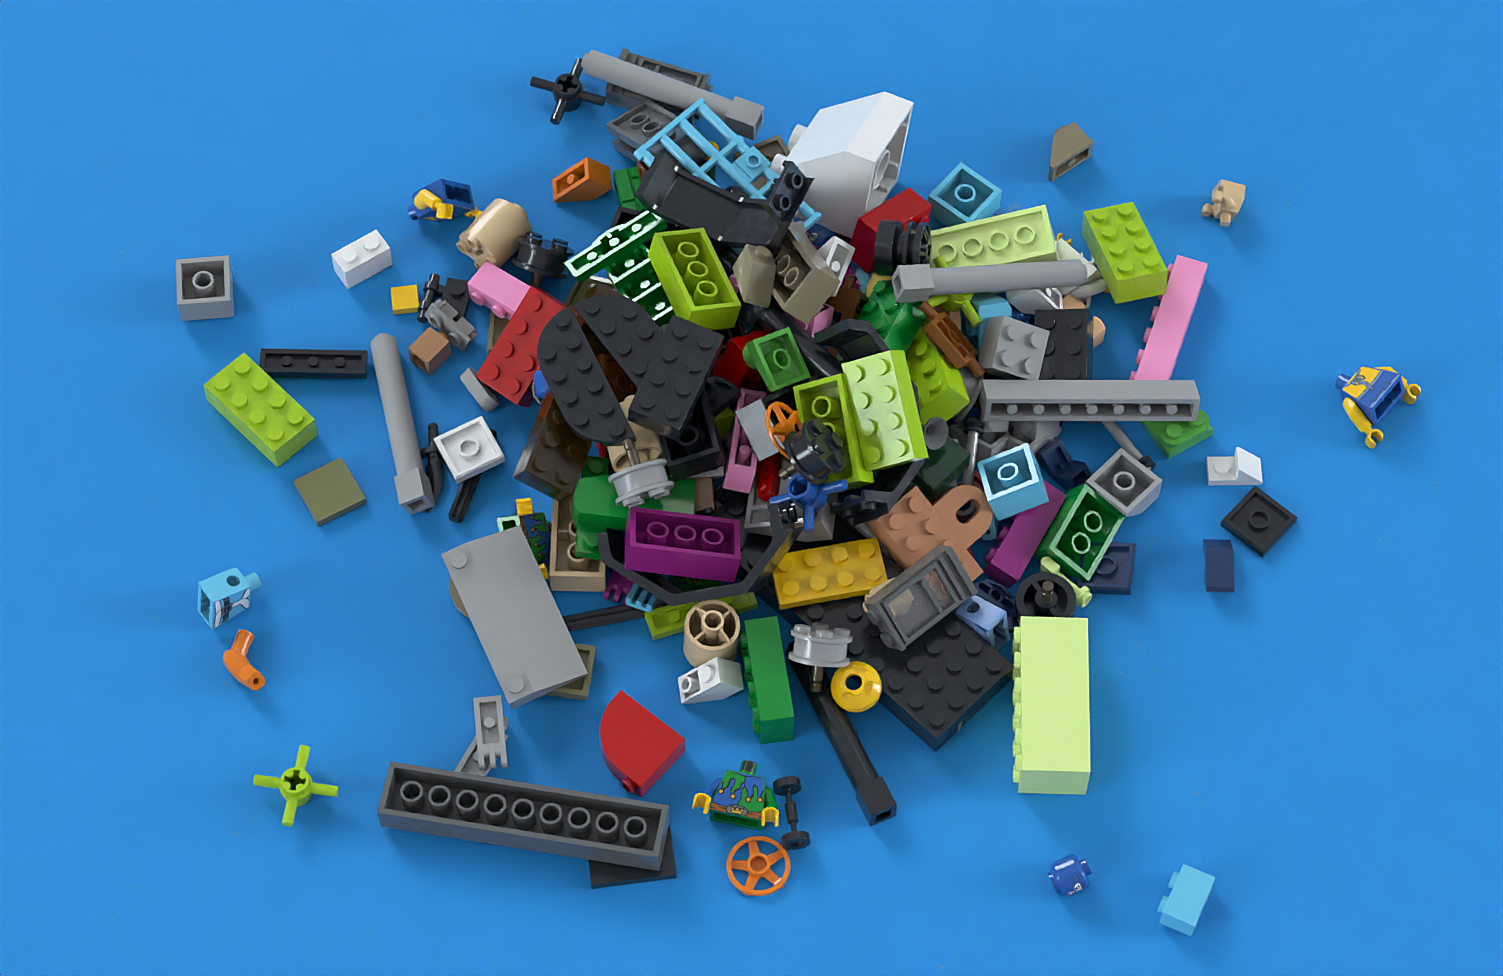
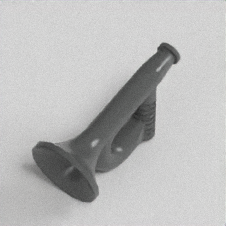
(935, 432)

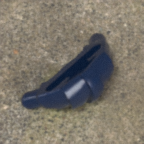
(999, 596)

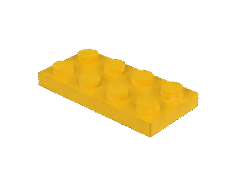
(828, 573)

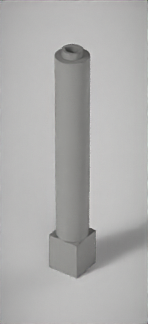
(738, 114)
(921, 281)
(411, 482)

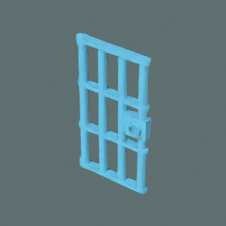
(743, 170)

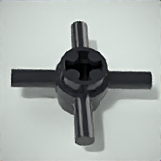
(567, 92)

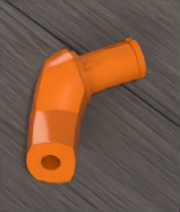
(237, 662)

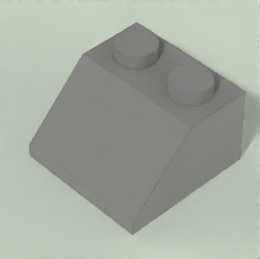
(1126, 484)

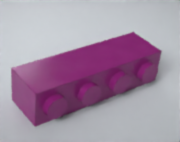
(1021, 539)

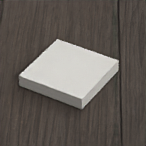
(469, 449)

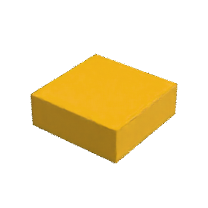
(404, 299)

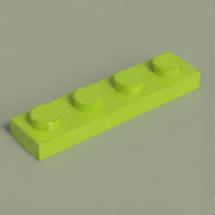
(671, 619)

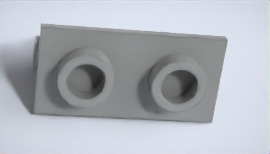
(441, 316)

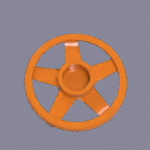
(784, 426)
(758, 866)

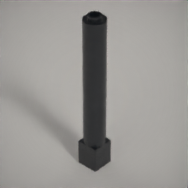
(773, 319)
(870, 789)

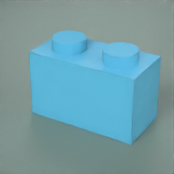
(1186, 899)

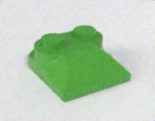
(776, 359)
(1178, 436)

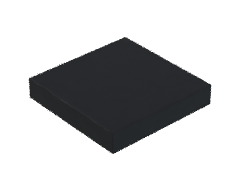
(1258, 521)

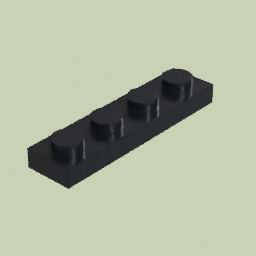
(314, 363)

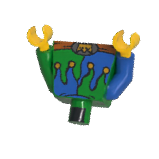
(534, 526)
(739, 799)

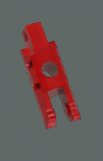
(768, 477)

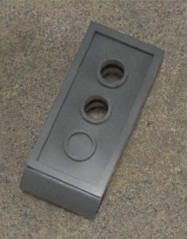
(642, 124)

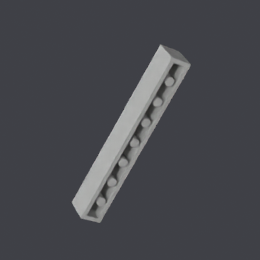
(1089, 400)

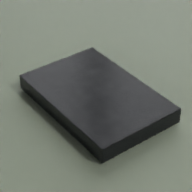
(609, 874)

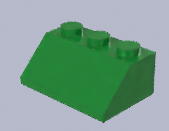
(1080, 520)

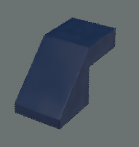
(1061, 466)
(1218, 565)

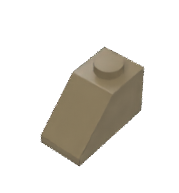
(1069, 149)
(755, 274)

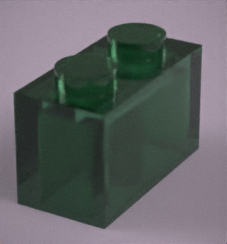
(941, 468)

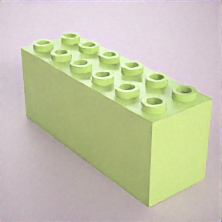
(997, 240)
(1051, 705)

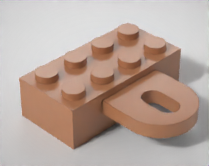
(918, 527)

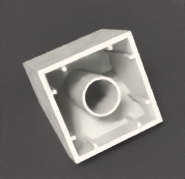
(851, 155)

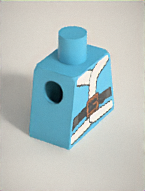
(225, 596)

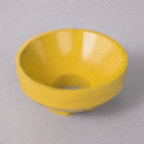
(859, 699)

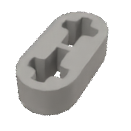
(479, 390)

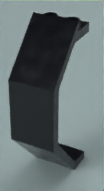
(723, 215)
(854, 341)
(784, 534)

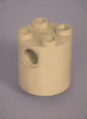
(495, 233)
(647, 443)
(711, 632)

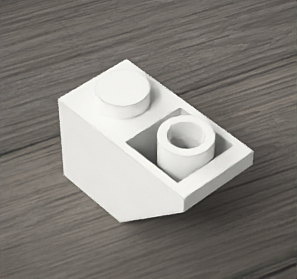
(711, 681)

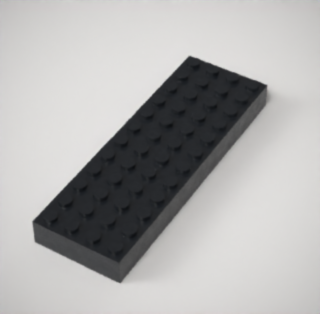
(927, 686)

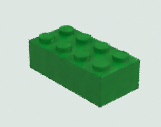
(893, 320)
(767, 680)

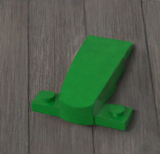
(627, 264)
(596, 508)

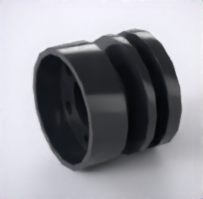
(900, 248)

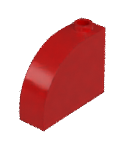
(637, 744)

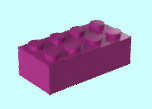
(682, 544)

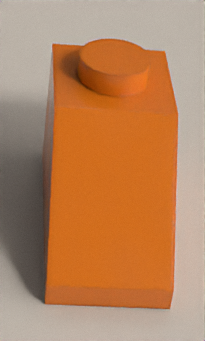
(582, 182)

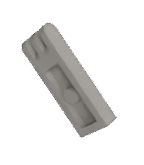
(490, 731)

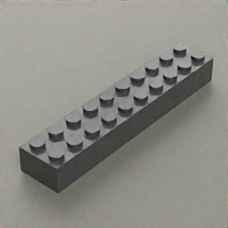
(524, 815)

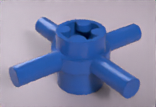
(808, 497)

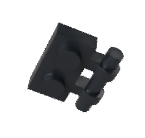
(454, 292)

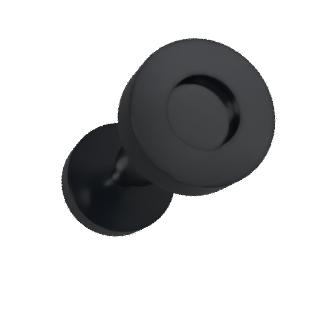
(786, 787)

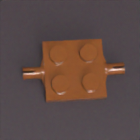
(949, 338)

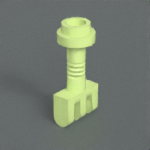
(1082, 594)

